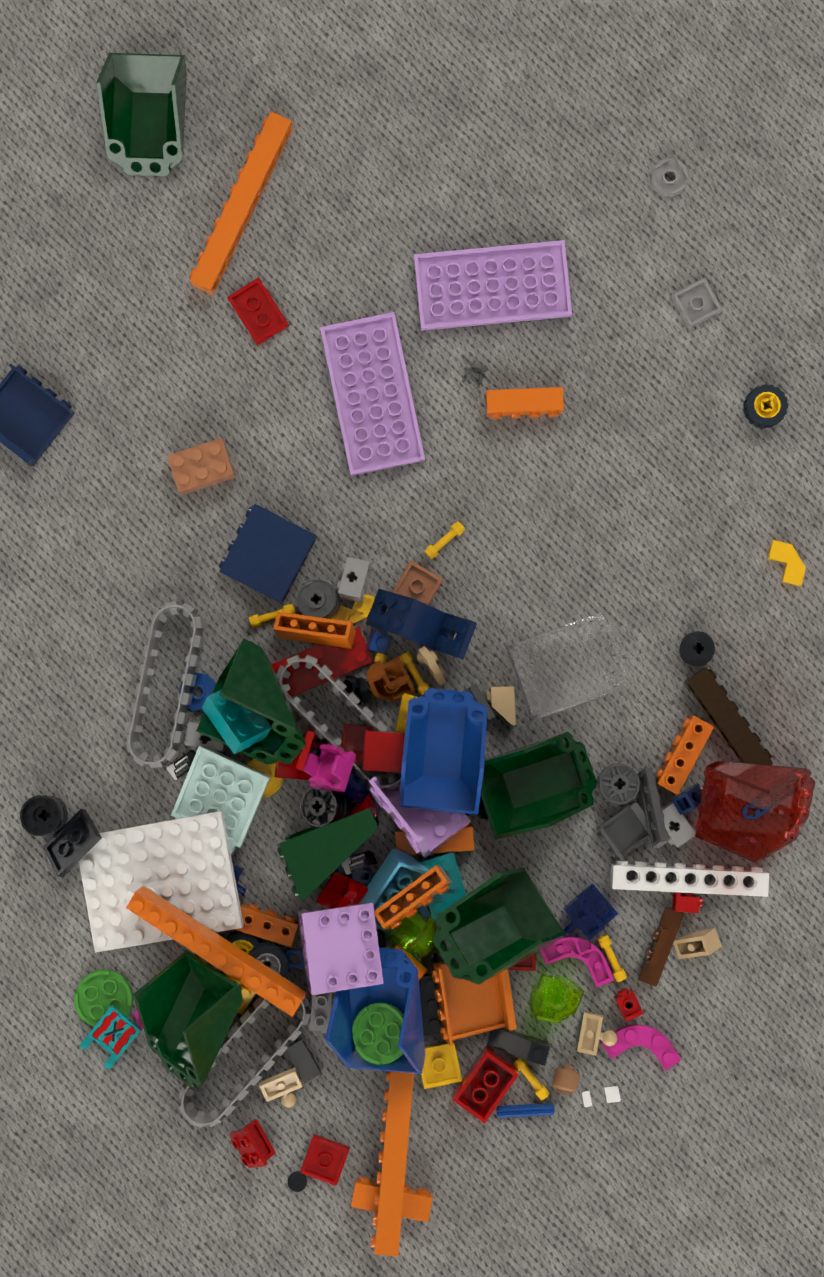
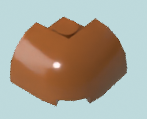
(389, 680)

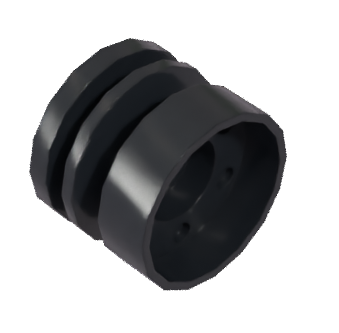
(334, 806)
(32, 815)

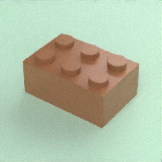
(201, 466)

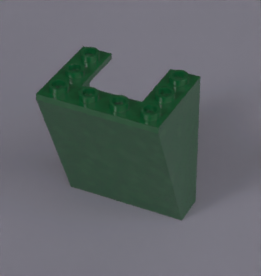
(319, 851)

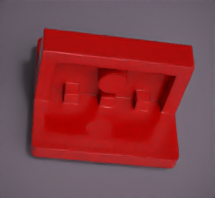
(341, 892)
(252, 1145)

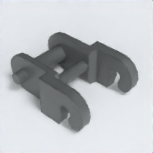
(468, 372)

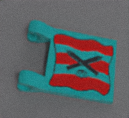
(113, 1033)

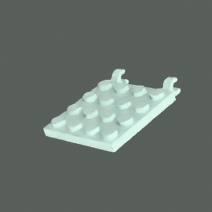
(225, 786)

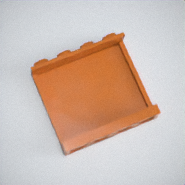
(472, 1007)

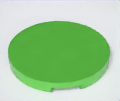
(99, 992)
(378, 1033)

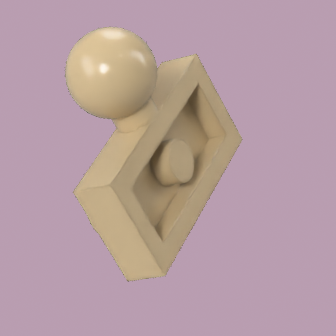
(429, 658)
(591, 1034)
(282, 1085)

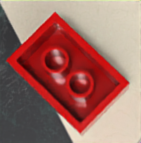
(485, 1084)

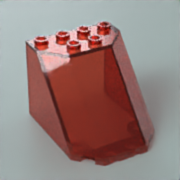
(732, 787)

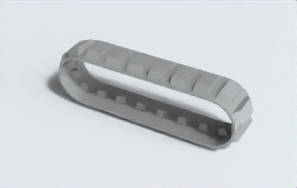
(146, 671)
(320, 731)
(200, 1119)

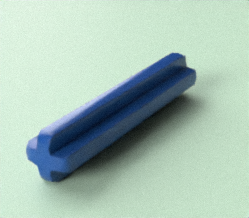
(525, 1110)

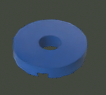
(206, 684)

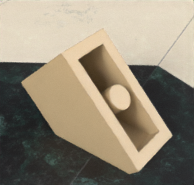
(503, 702)
(697, 944)

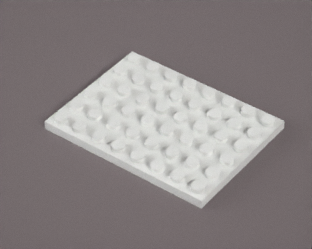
(176, 859)

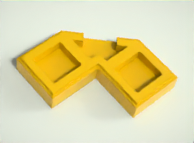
(794, 567)
(358, 612)

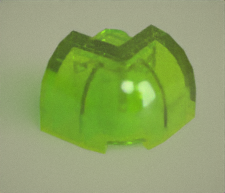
(415, 935)
(555, 998)

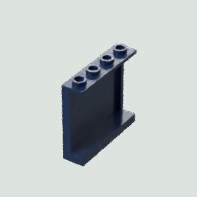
(29, 415)
(267, 553)

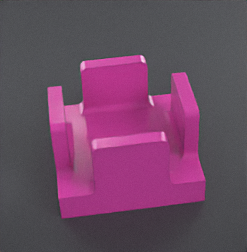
(330, 769)

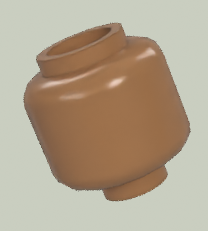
(566, 1080)

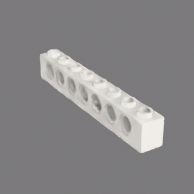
(758, 886)

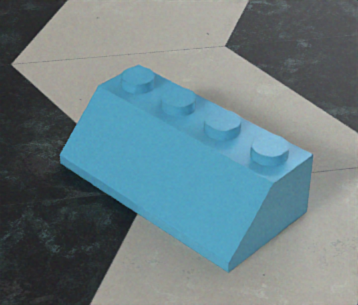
(392, 877)

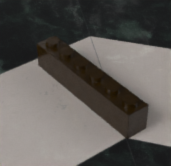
(727, 719)

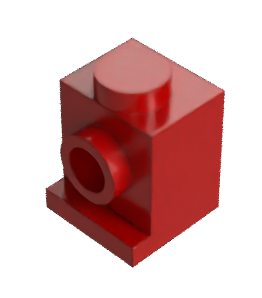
(686, 902)
(631, 1012)

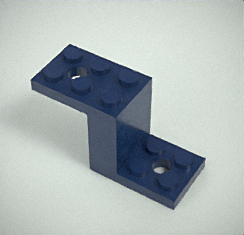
(421, 623)

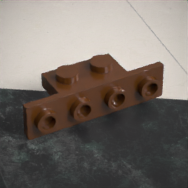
(662, 942)

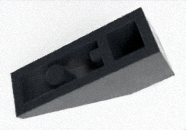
(520, 1045)

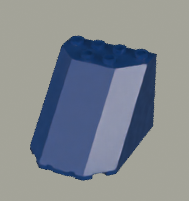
(443, 752)
(400, 990)

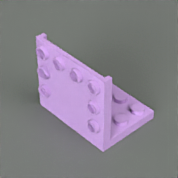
(423, 828)
(340, 948)

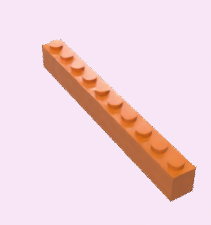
(241, 203)
(216, 950)
(393, 1164)

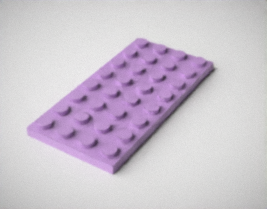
(492, 285)
(372, 394)

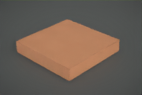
(418, 583)

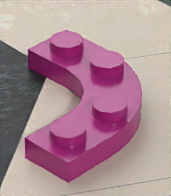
(584, 950)
(644, 1036)

